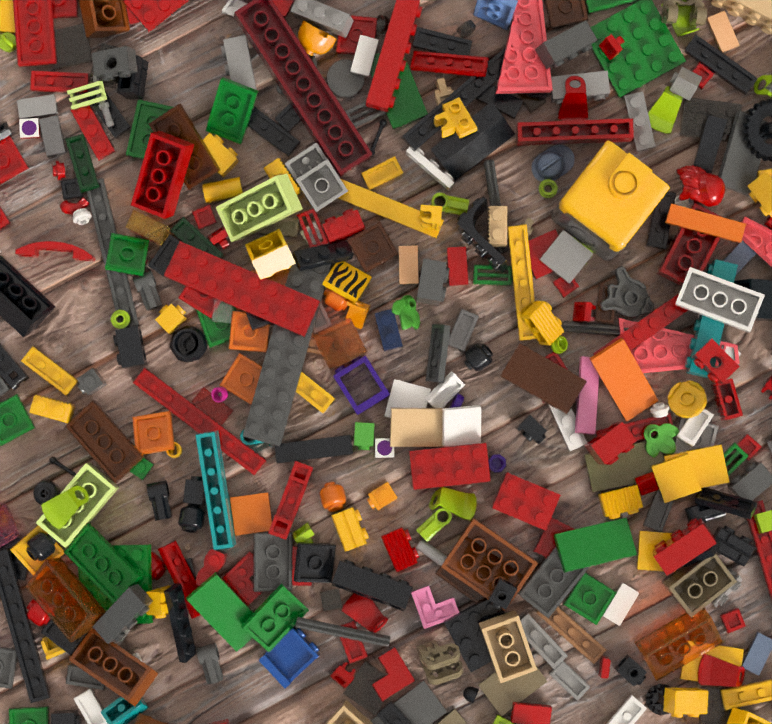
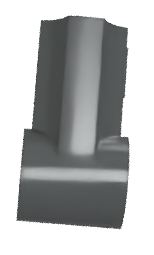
(147, 287)
(209, 658)

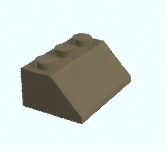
(699, 584)

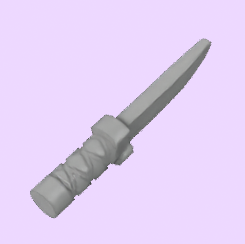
(104, 106)

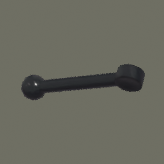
(383, 122)
(53, 460)

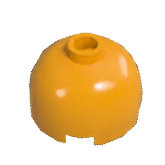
(314, 39)

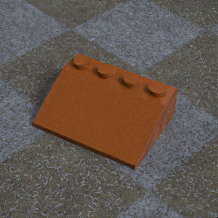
(484, 556)

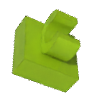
(303, 534)

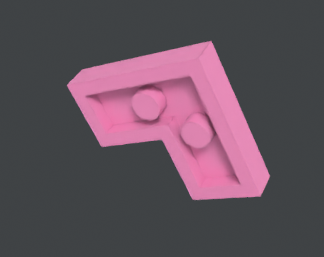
(431, 612)

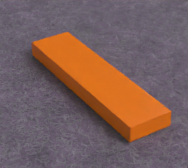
(705, 223)

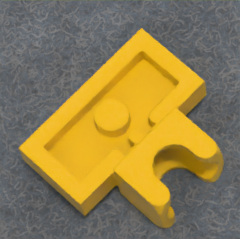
(455, 119)

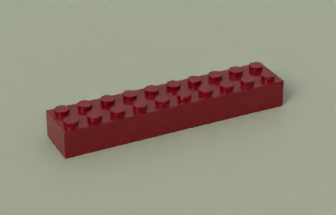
(302, 85)

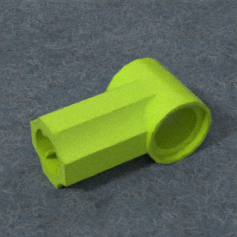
(452, 204)
(433, 525)

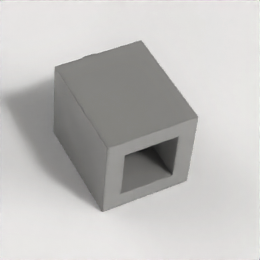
(685, 83)

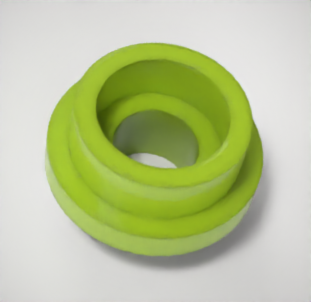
(548, 182)
(126, 321)
(559, 345)

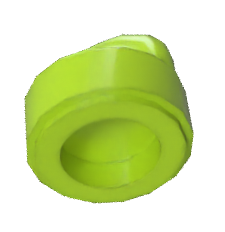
(7, 42)

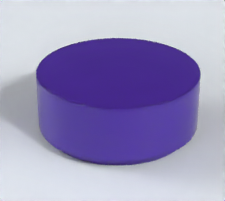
(457, 401)

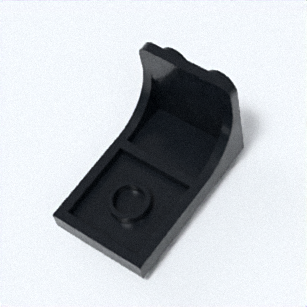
(466, 228)

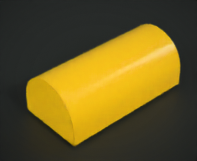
(222, 189)

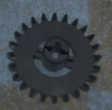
(755, 139)

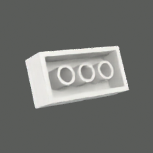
(719, 299)

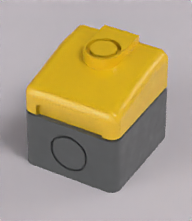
(609, 201)

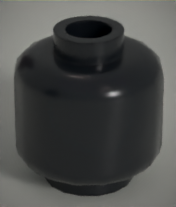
(478, 357)
(50, 487)
(191, 518)
(40, 546)

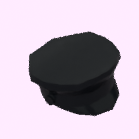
(188, 344)

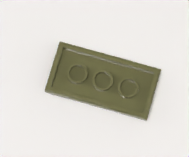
(623, 471)

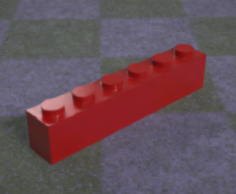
(392, 55)
(574, 132)

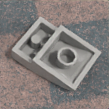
(316, 177)

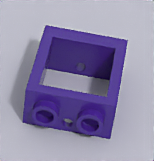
(341, 371)

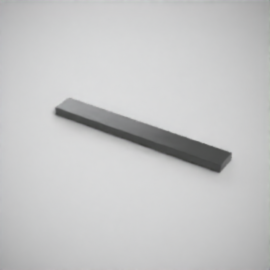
(104, 226)

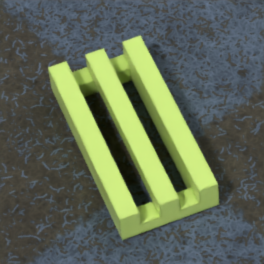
(73, 99)

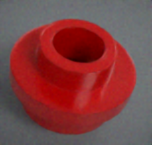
(58, 170)

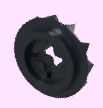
(652, 697)

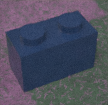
(388, 330)

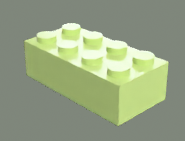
(259, 207)
(99, 489)

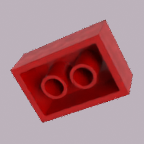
(611, 443)
(525, 501)
(683, 546)

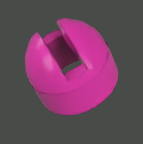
(215, 396)

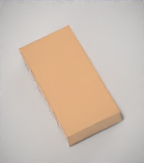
(722, 32)
(408, 265)

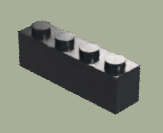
(372, 585)

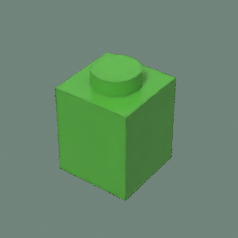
(364, 435)

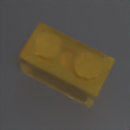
(148, 228)

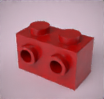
(343, 226)

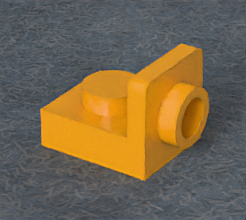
(381, 496)

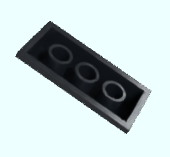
(464, 153)
(20, 301)

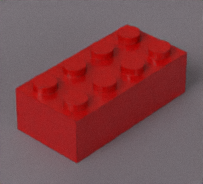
(162, 174)
(687, 251)
(449, 466)

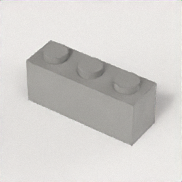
(323, 16)
(239, 61)
(596, 86)

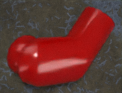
(70, 208)

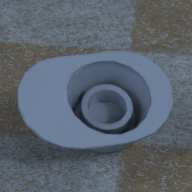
(553, 163)

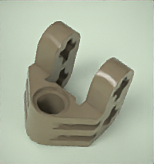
(698, 13)
(439, 660)

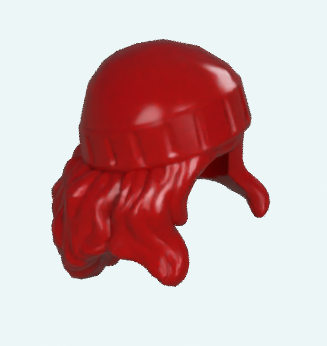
(701, 186)

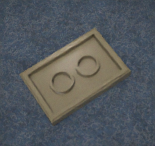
(514, 690)

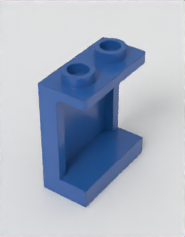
(290, 657)

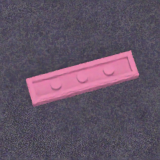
(587, 400)

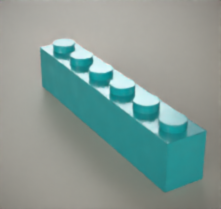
(706, 327)
(216, 490)

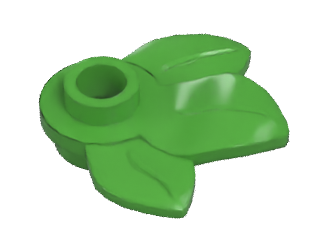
(407, 312)
(663, 439)

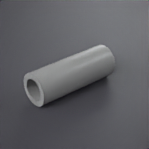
(431, 552)

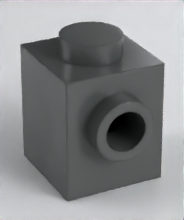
(90, 382)

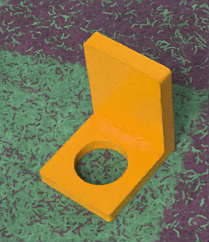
(358, 313)

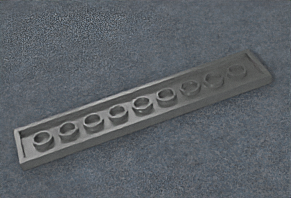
(283, 365)

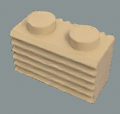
(497, 226)

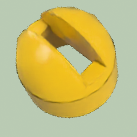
(171, 453)

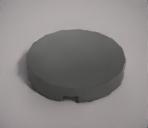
(342, 81)

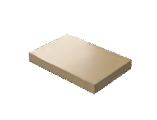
(416, 427)

